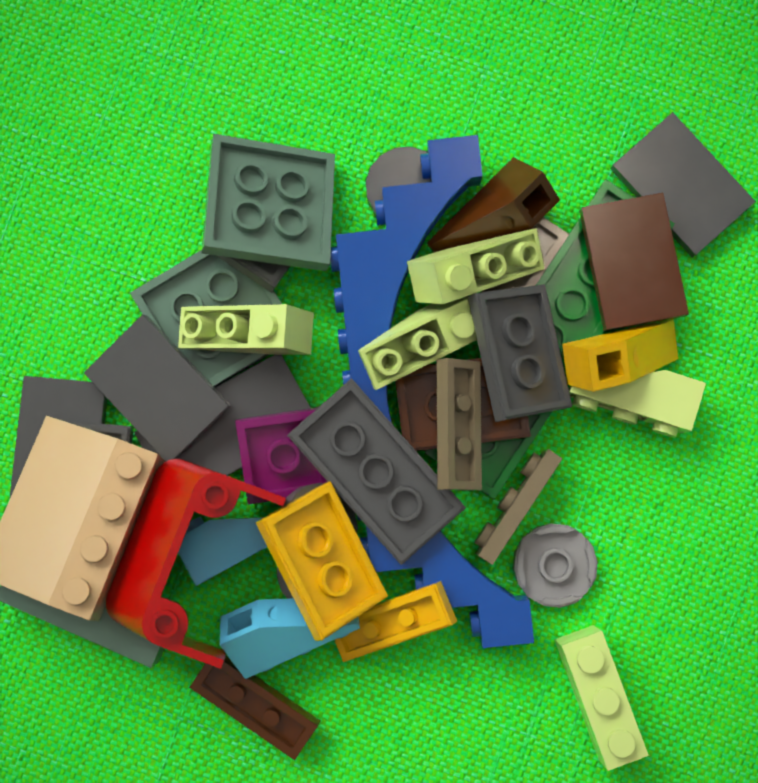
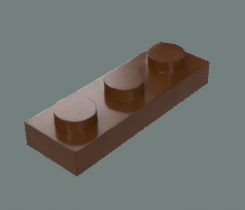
(257, 706)

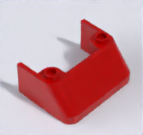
(152, 549)

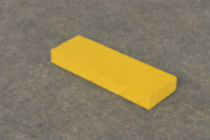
(398, 621)

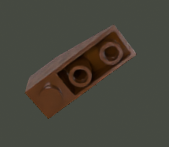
(505, 205)

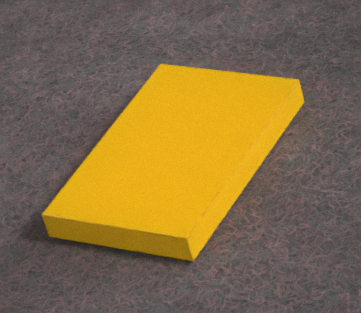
(322, 560)

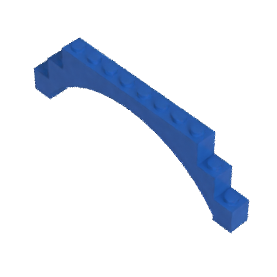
(371, 279)

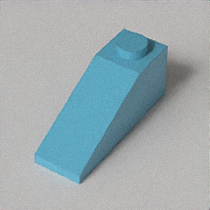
(218, 545)

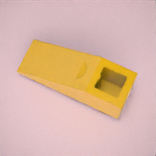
(619, 355)

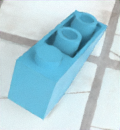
(269, 634)

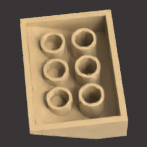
(73, 516)

